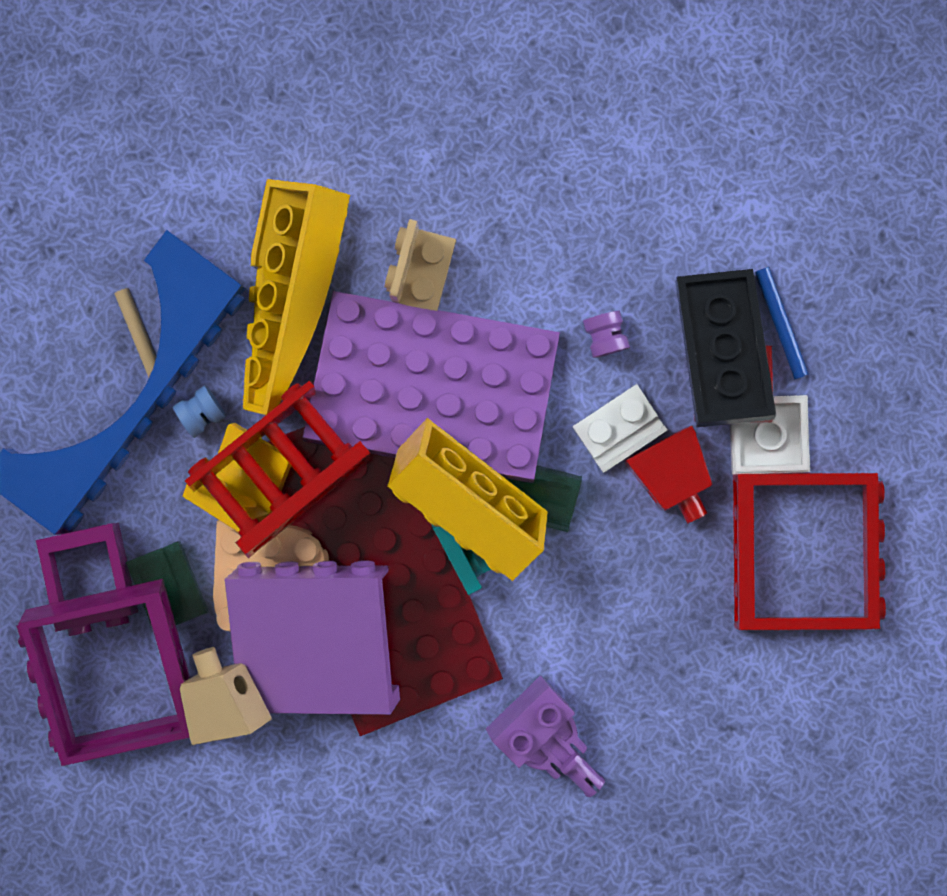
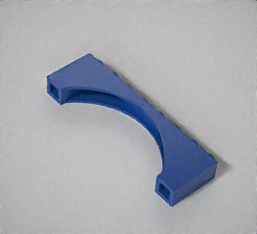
(193, 304)

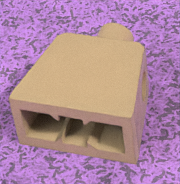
(221, 700)

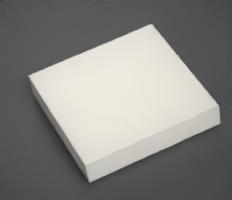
(774, 445)

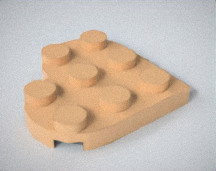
(289, 545)

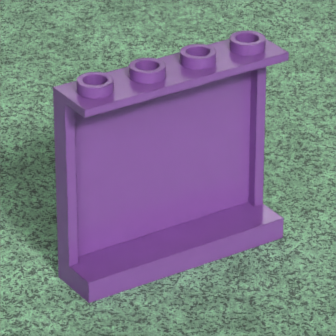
(313, 636)

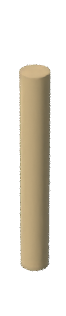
(136, 329)

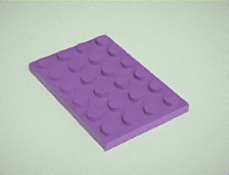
(470, 375)

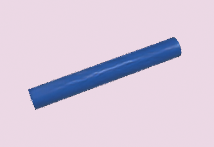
(781, 323)

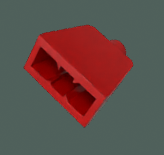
(674, 473)

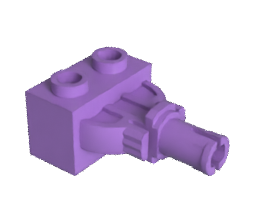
(540, 732)

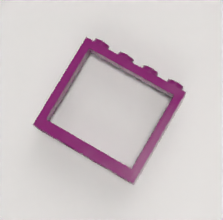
(51, 699)

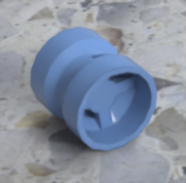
(199, 411)

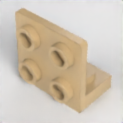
(421, 267)

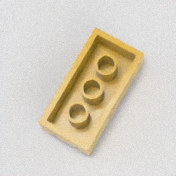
(468, 500)

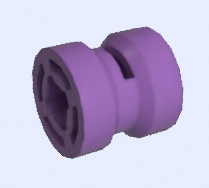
(606, 334)

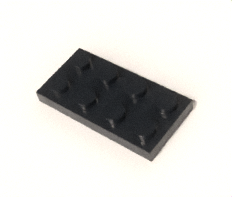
(725, 348)

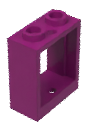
(112, 535)

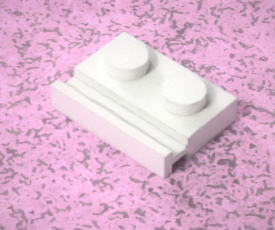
(619, 428)

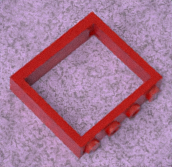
(744, 552)

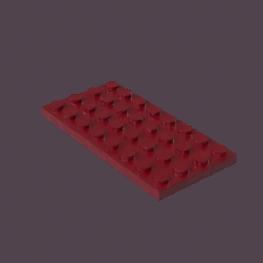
(430, 618)

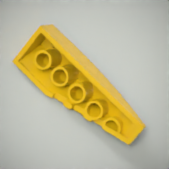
(295, 264)

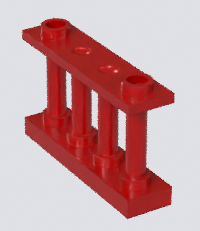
(283, 506)

